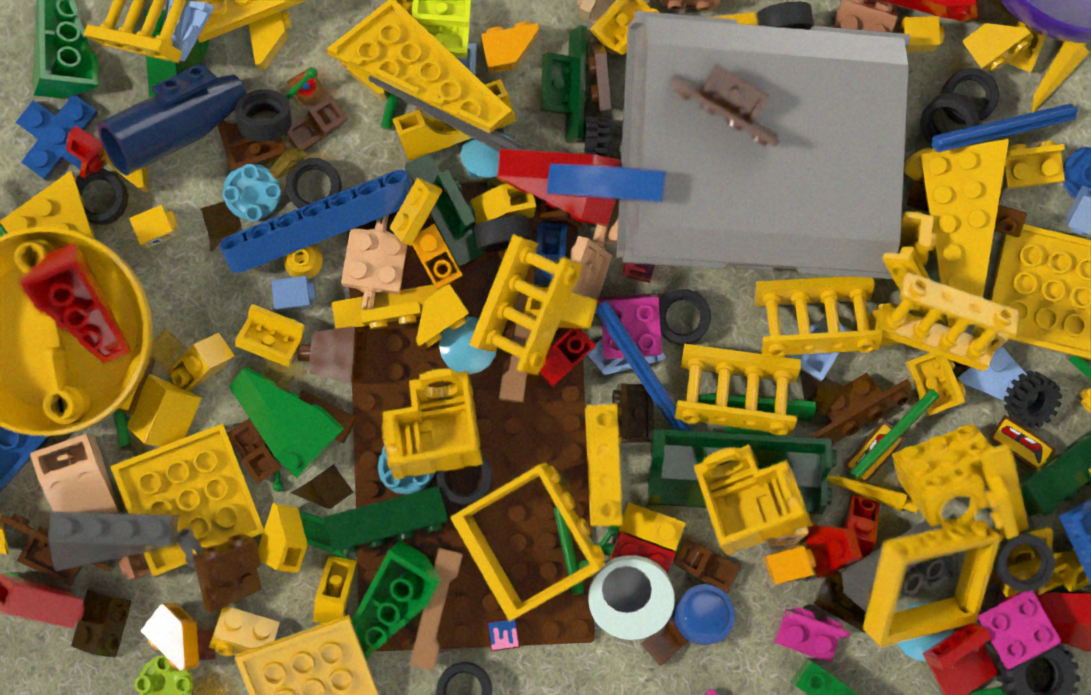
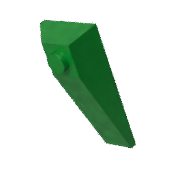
(289, 426)
(395, 596)

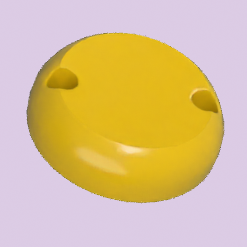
(48, 363)

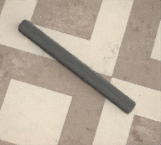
(493, 140)

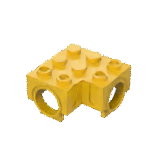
(436, 430)
(943, 470)
(749, 502)

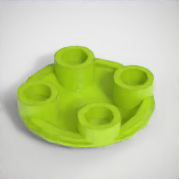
(162, 679)

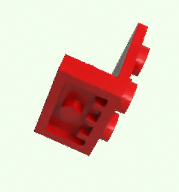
(961, 660)

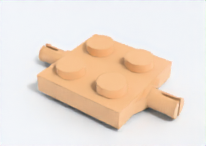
(374, 262)
(595, 263)

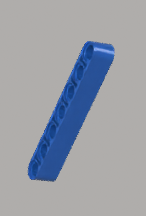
(316, 221)

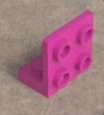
(640, 318)
(1019, 629)
(810, 636)

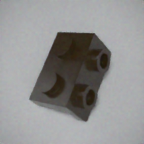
(634, 413)
(836, 602)
(101, 624)

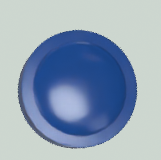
(704, 614)

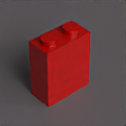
(39, 601)

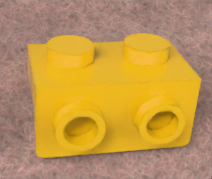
(613, 24)
(415, 210)
(917, 233)
(270, 335)
(937, 374)
(241, 631)

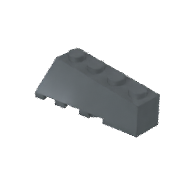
(97, 537)
(860, 577)

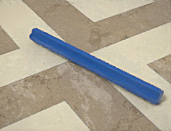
(1004, 127)
(639, 365)

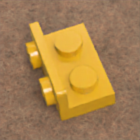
(1033, 165)

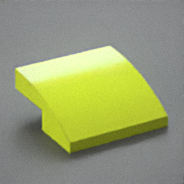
(446, 22)

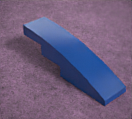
(606, 182)

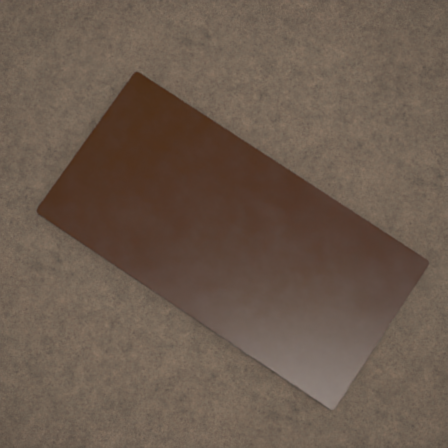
(514, 441)

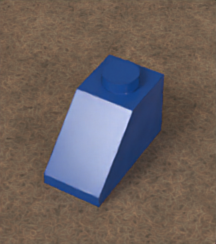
(552, 246)

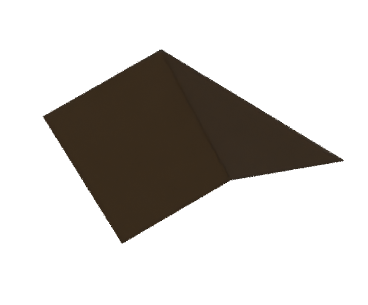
(219, 223)
(819, 391)
(325, 489)

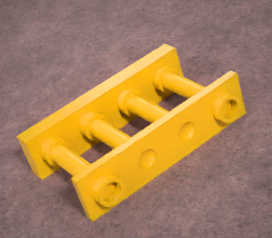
(142, 42)
(810, 291)
(503, 295)
(940, 339)
(738, 363)
(603, 465)

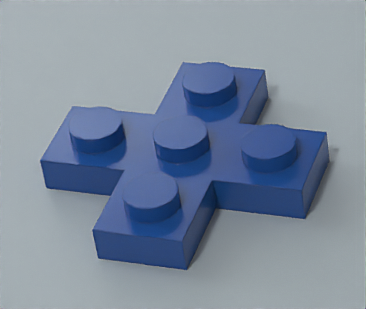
(53, 134)

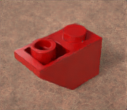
(565, 355)
(863, 517)

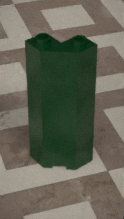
(675, 452)

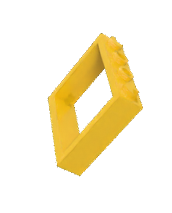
(491, 567)
(894, 627)

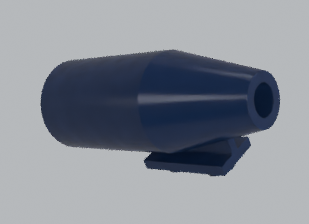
(173, 118)

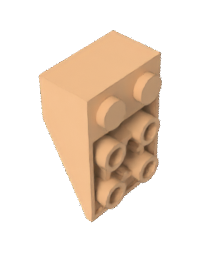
(75, 476)

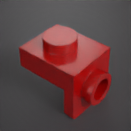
(87, 149)

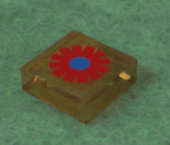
(309, 92)

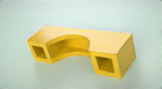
(426, 134)

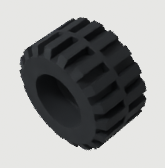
(1061, 674)

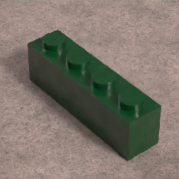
(1057, 478)
(385, 519)

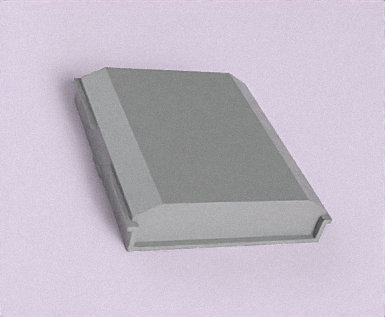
(811, 203)

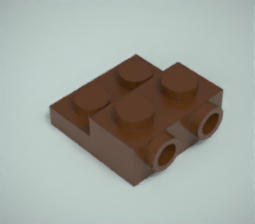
(228, 571)

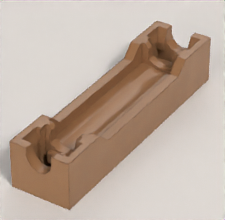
(514, 381)
(426, 644)

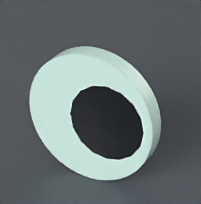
(631, 597)

